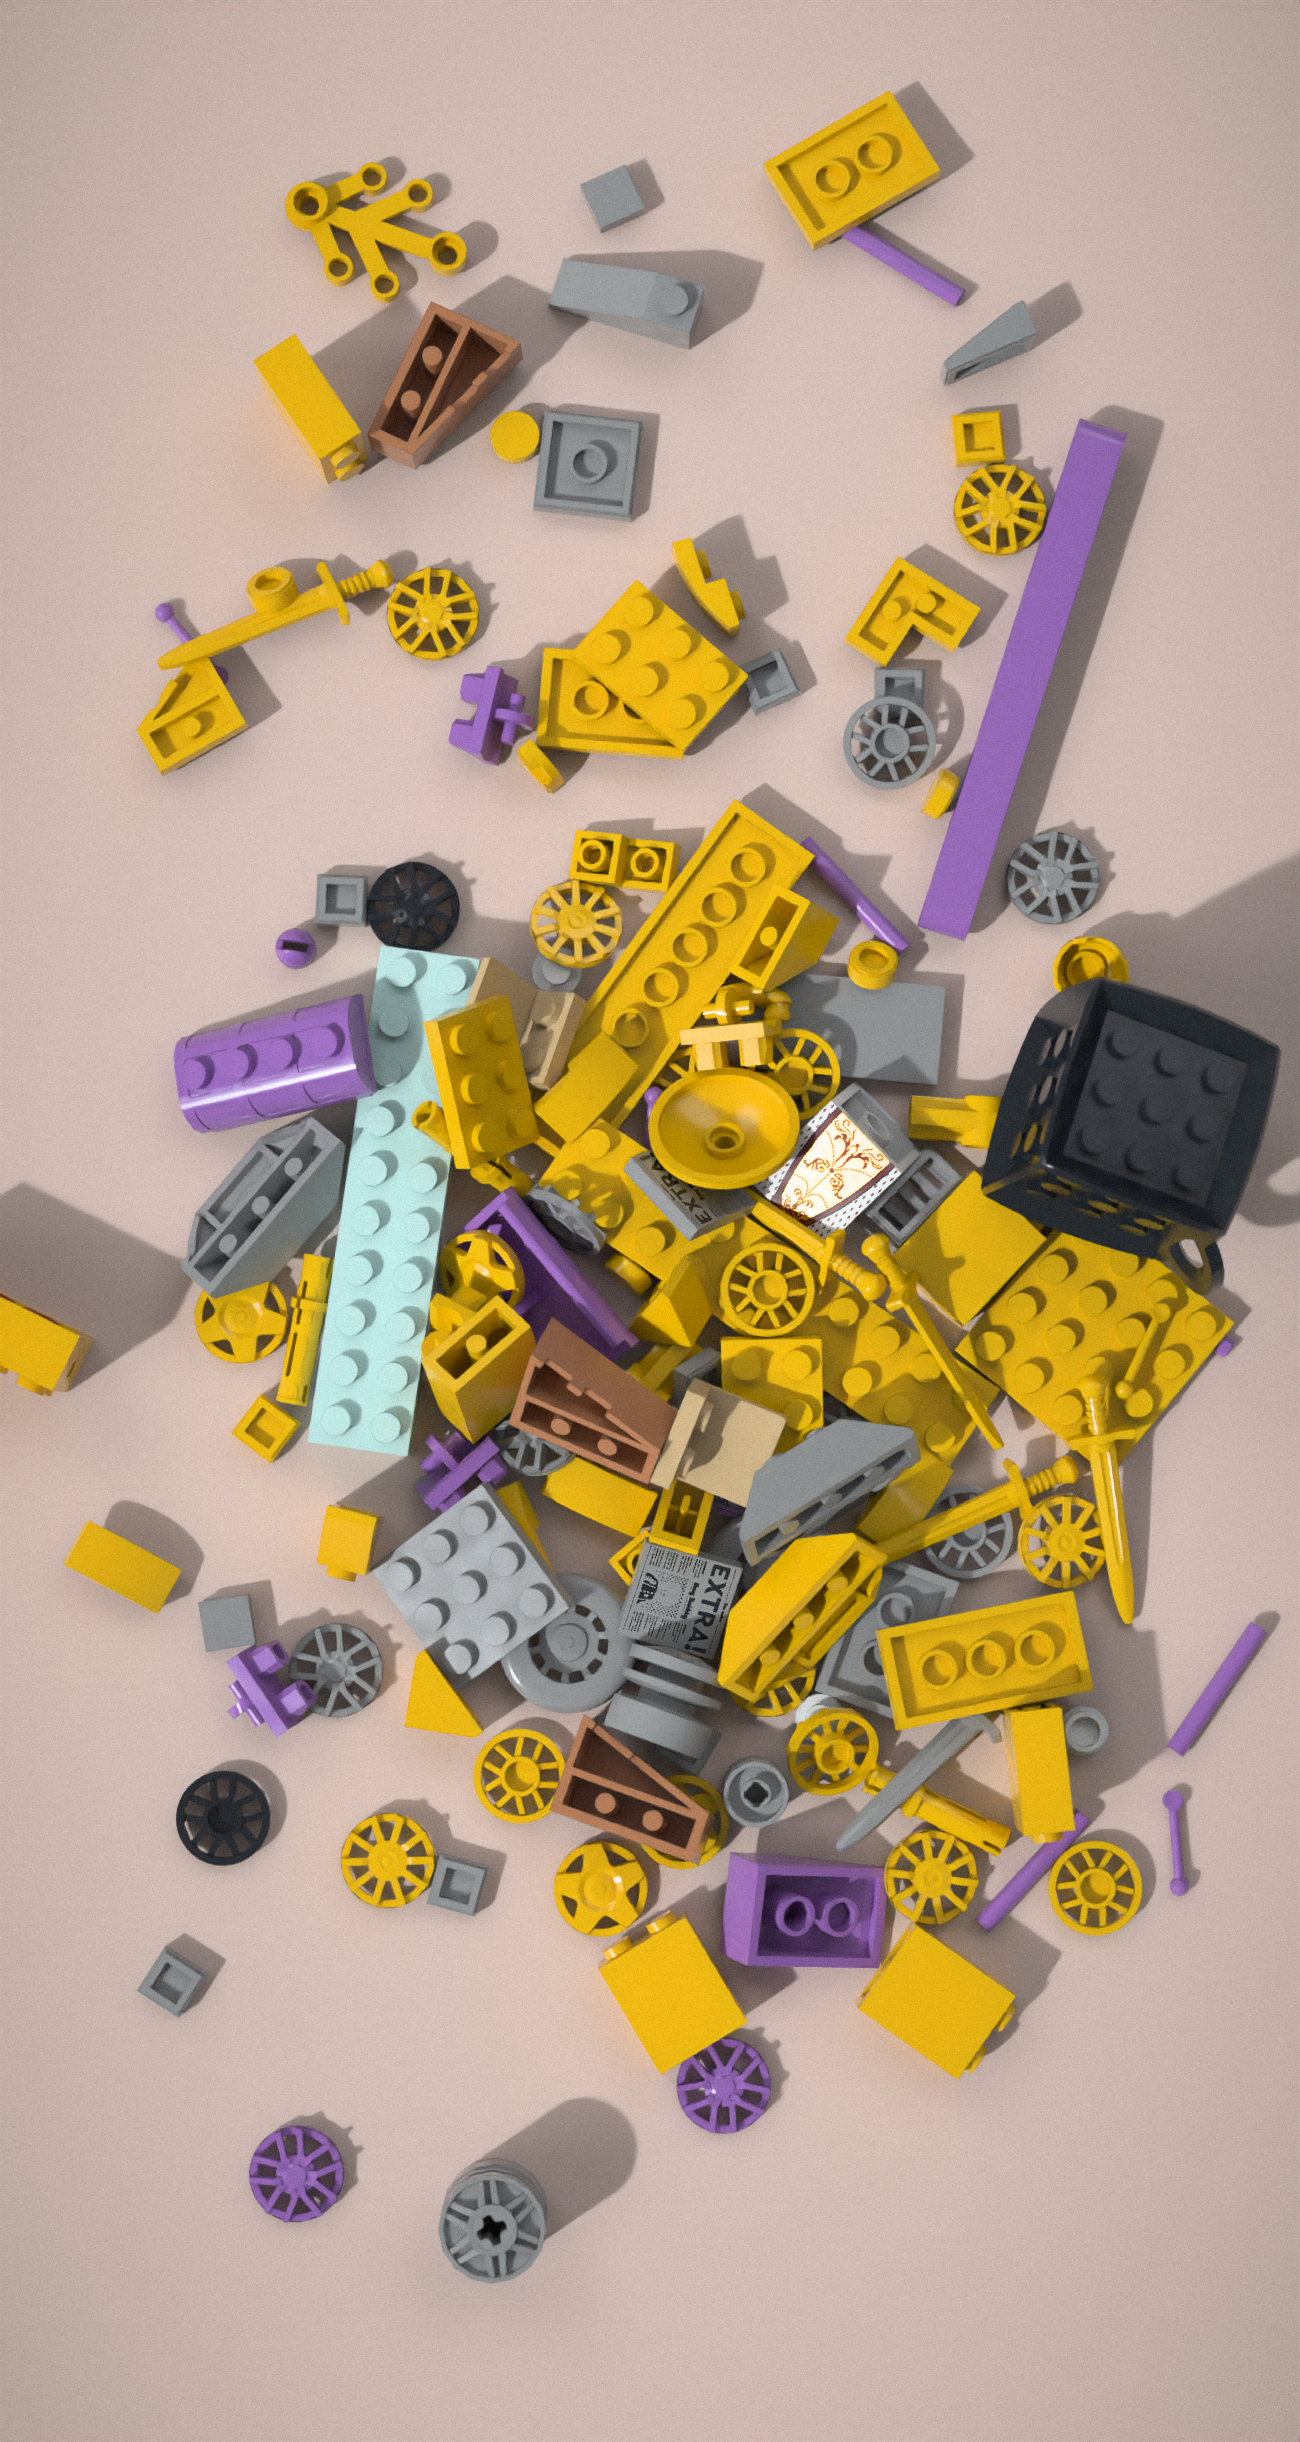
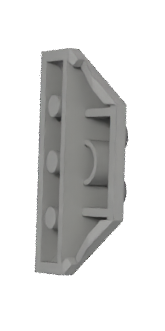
(265, 1209)
(821, 1482)

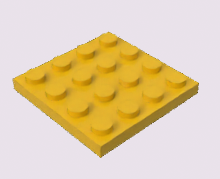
(1083, 1314)

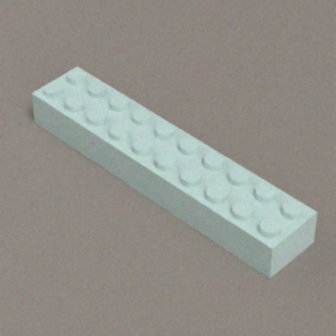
(389, 1217)

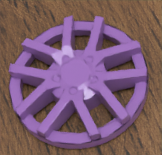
(724, 2087)
(296, 2173)

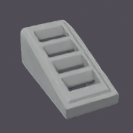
(999, 341)
(874, 1222)

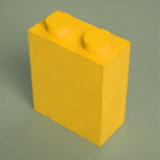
(312, 410)
(968, 1250)
(481, 1368)
(1038, 1770)
(671, 1990)
(937, 2000)

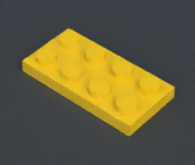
(984, 1660)

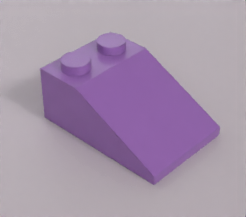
(802, 1912)

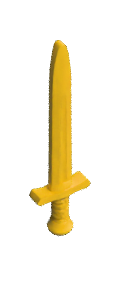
(307, 604)
(825, 1252)
(904, 1294)
(1107, 1490)
(981, 1508)

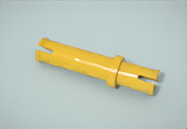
(497, 1172)
(305, 1329)
(944, 1813)

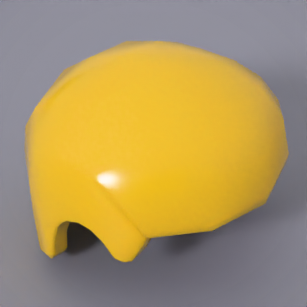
(1087, 959)

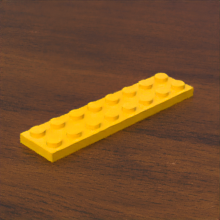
(683, 953)

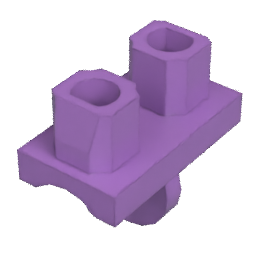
(496, 717)
(453, 1464)
(262, 1693)

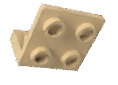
(542, 1020)
(718, 1442)

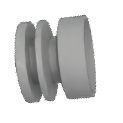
(666, 1700)
(507, 2194)

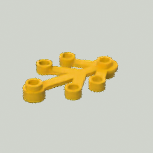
(369, 226)

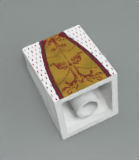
(840, 1163)

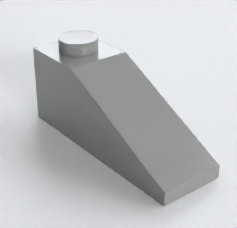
(630, 300)

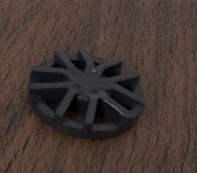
(413, 906)
(223, 1818)

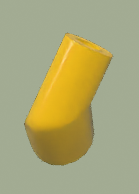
(775, 1003)

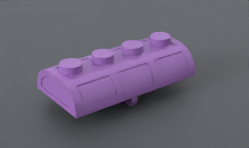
(275, 1066)
(552, 1279)

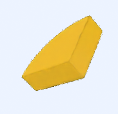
(539, 767)

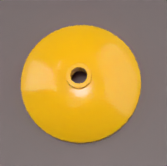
(724, 1128)

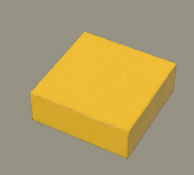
(978, 439)
(266, 1428)

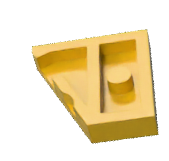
(190, 717)

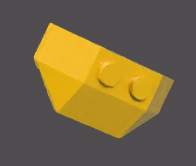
(798, 1611)

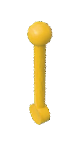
(1159, 1313)

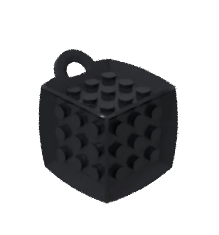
(1133, 1123)

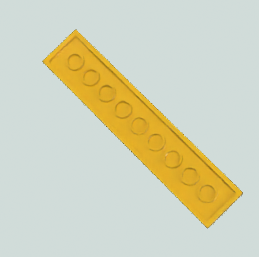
(867, 1353)

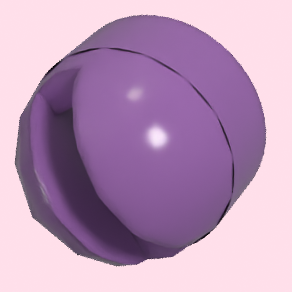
(292, 958)

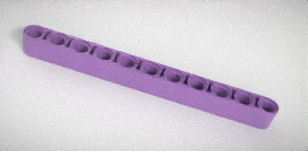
(1022, 680)

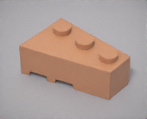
(439, 384)
(591, 1406)
(628, 1797)

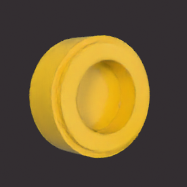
(515, 437)
(272, 589)
(940, 794)
(872, 965)
(628, 1274)

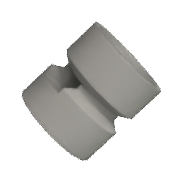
(755, 1791)

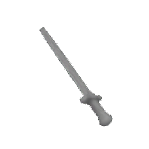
(915, 1774)

